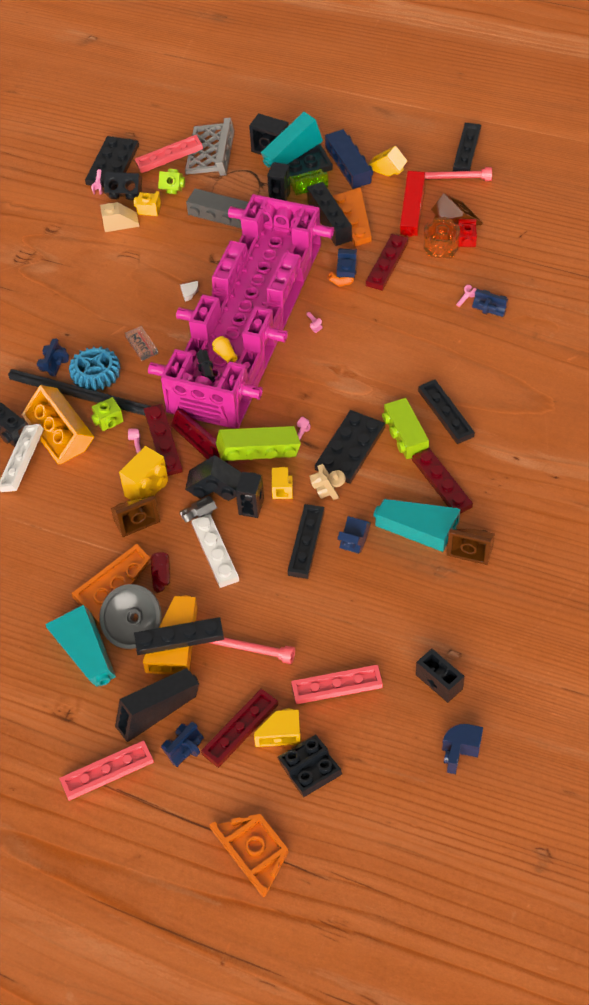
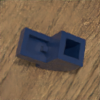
(347, 263)
(354, 534)
(463, 740)

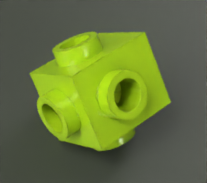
(166, 178)
(107, 414)

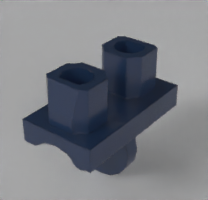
(490, 303)
(54, 356)
(184, 744)

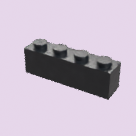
(330, 213)

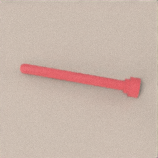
(483, 174)
(285, 653)

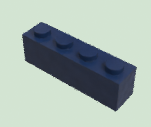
(348, 159)

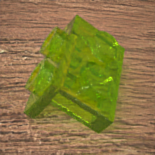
(302, 181)

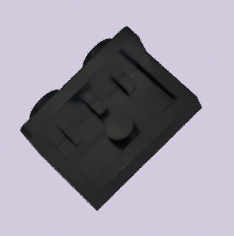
(9, 425)

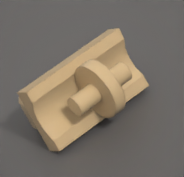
(326, 482)

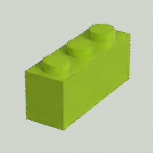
(405, 428)

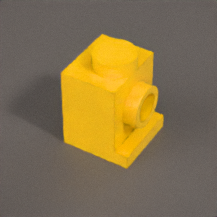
(148, 203)
(281, 483)

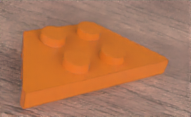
(253, 848)

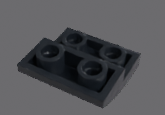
(309, 765)

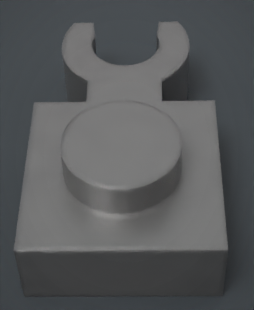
(200, 508)

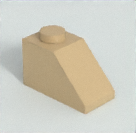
(118, 217)

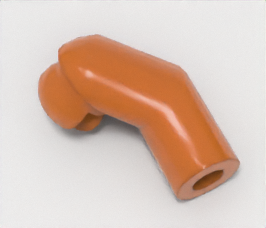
(339, 281)

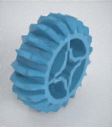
(95, 373)

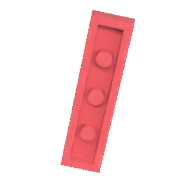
(168, 154)
(336, 684)
(106, 770)

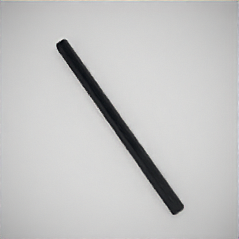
(76, 391)

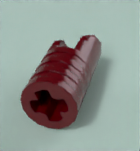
(160, 571)

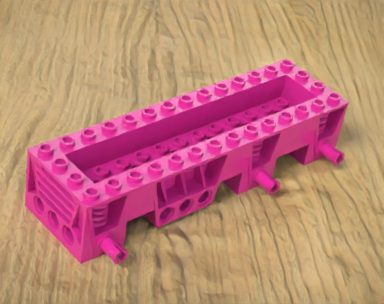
(273, 236)

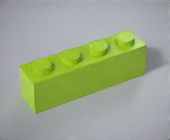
(257, 443)

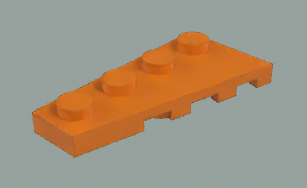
(354, 210)
(118, 573)

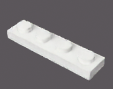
(20, 457)
(215, 550)

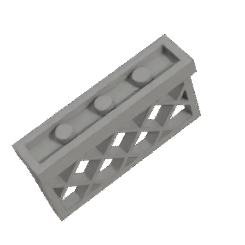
(222, 147)

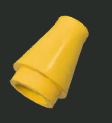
(224, 349)

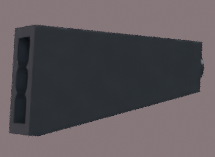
(155, 702)

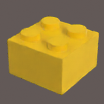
(144, 474)

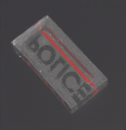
(141, 343)

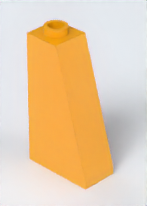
(181, 610)

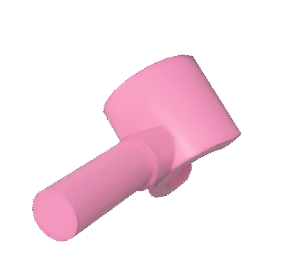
(97, 185)
(467, 294)
(315, 325)
(304, 426)
(133, 434)

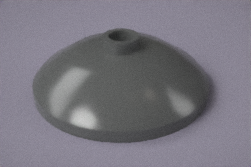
(119, 610)

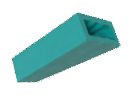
(293, 141)
(418, 521)
(82, 642)

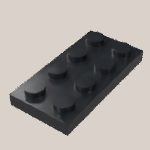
(113, 156)
(351, 444)

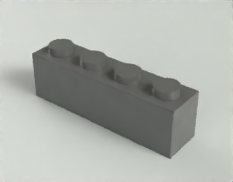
(214, 207)

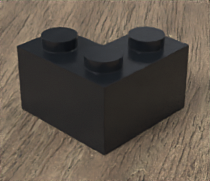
(213, 476)

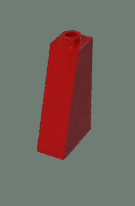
(412, 203)

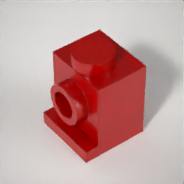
(468, 232)

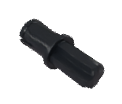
(205, 365)

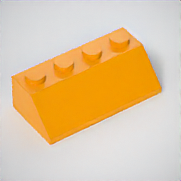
(63, 431)

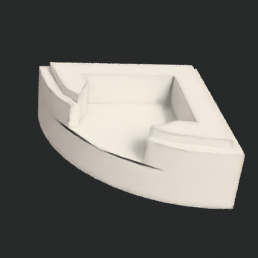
(189, 290)

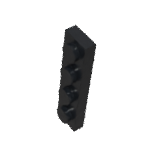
(467, 147)
(446, 411)
(306, 541)
(178, 636)

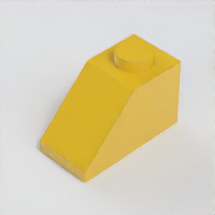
(388, 162)
(279, 729)

